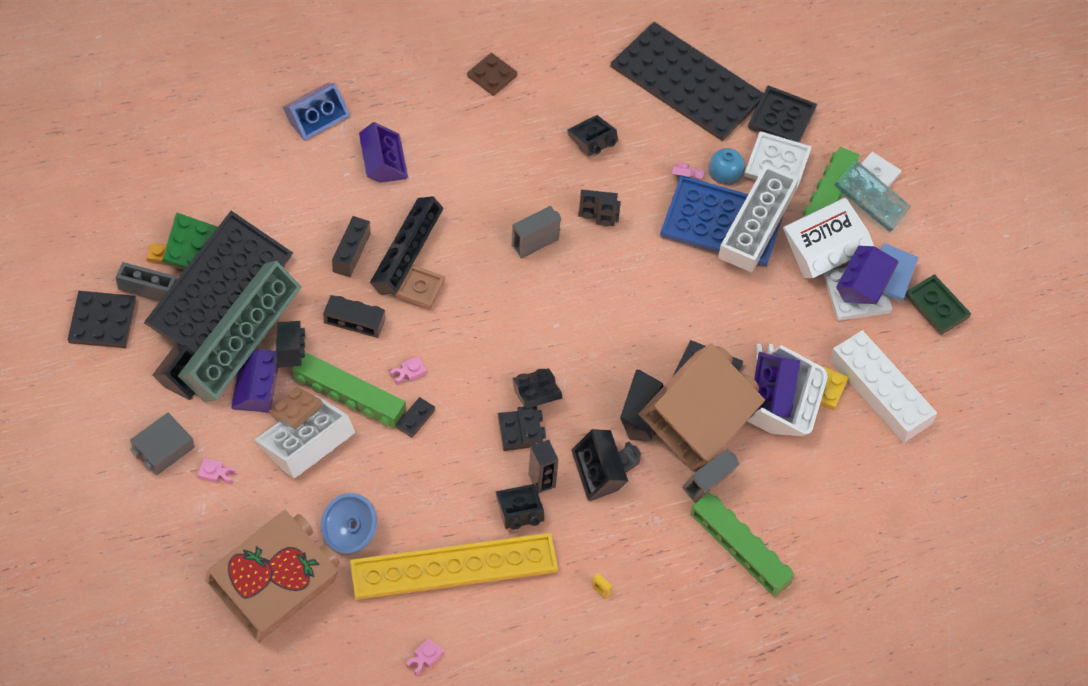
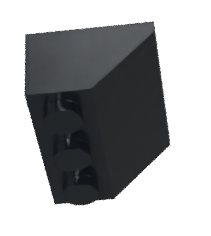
(640, 394)
(599, 464)

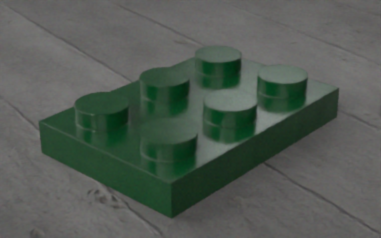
(937, 304)

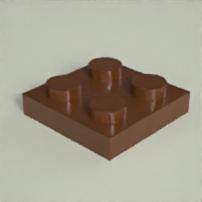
(492, 74)

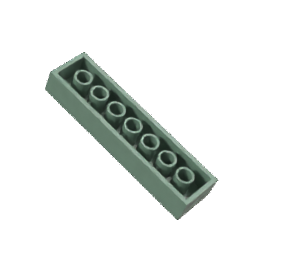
(240, 331)

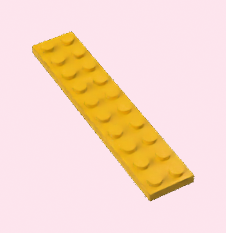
(453, 566)

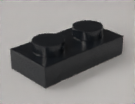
(415, 417)

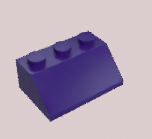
(382, 153)
(866, 275)
(256, 382)
(777, 382)

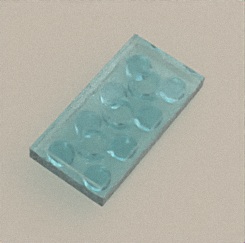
(872, 195)

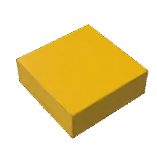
(602, 586)

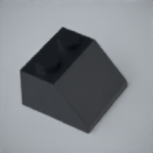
(170, 368)

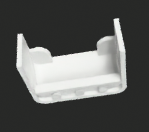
(806, 401)

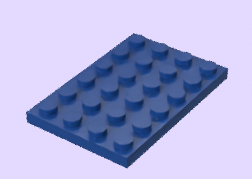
(703, 215)

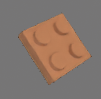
(421, 287)
(296, 407)

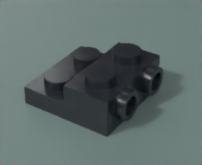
(593, 135)
(600, 206)
(536, 388)
(521, 428)
(520, 506)

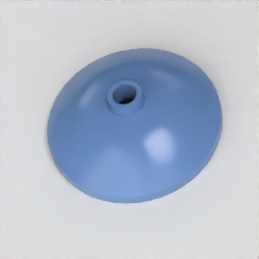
(339, 522)

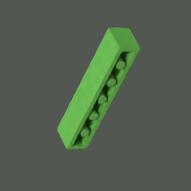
(827, 192)
(350, 390)
(742, 544)

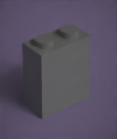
(536, 232)
(161, 444)
(711, 475)

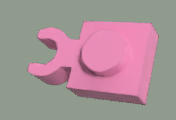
(685, 170)
(410, 369)
(213, 471)
(426, 655)

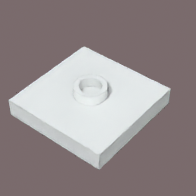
(881, 169)

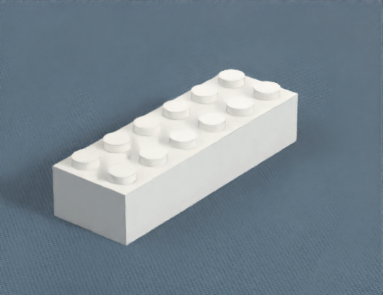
(758, 218)
(883, 386)

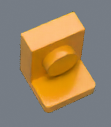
(156, 253)

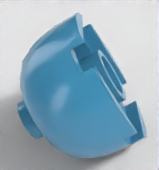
(726, 166)

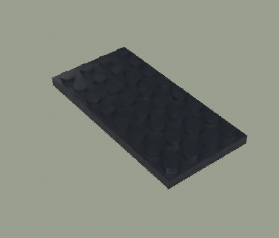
(687, 80)
(214, 281)

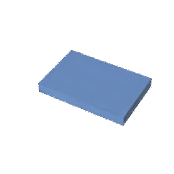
(902, 274)

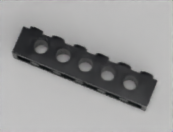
(406, 245)

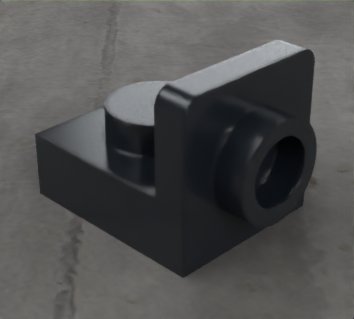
(630, 456)

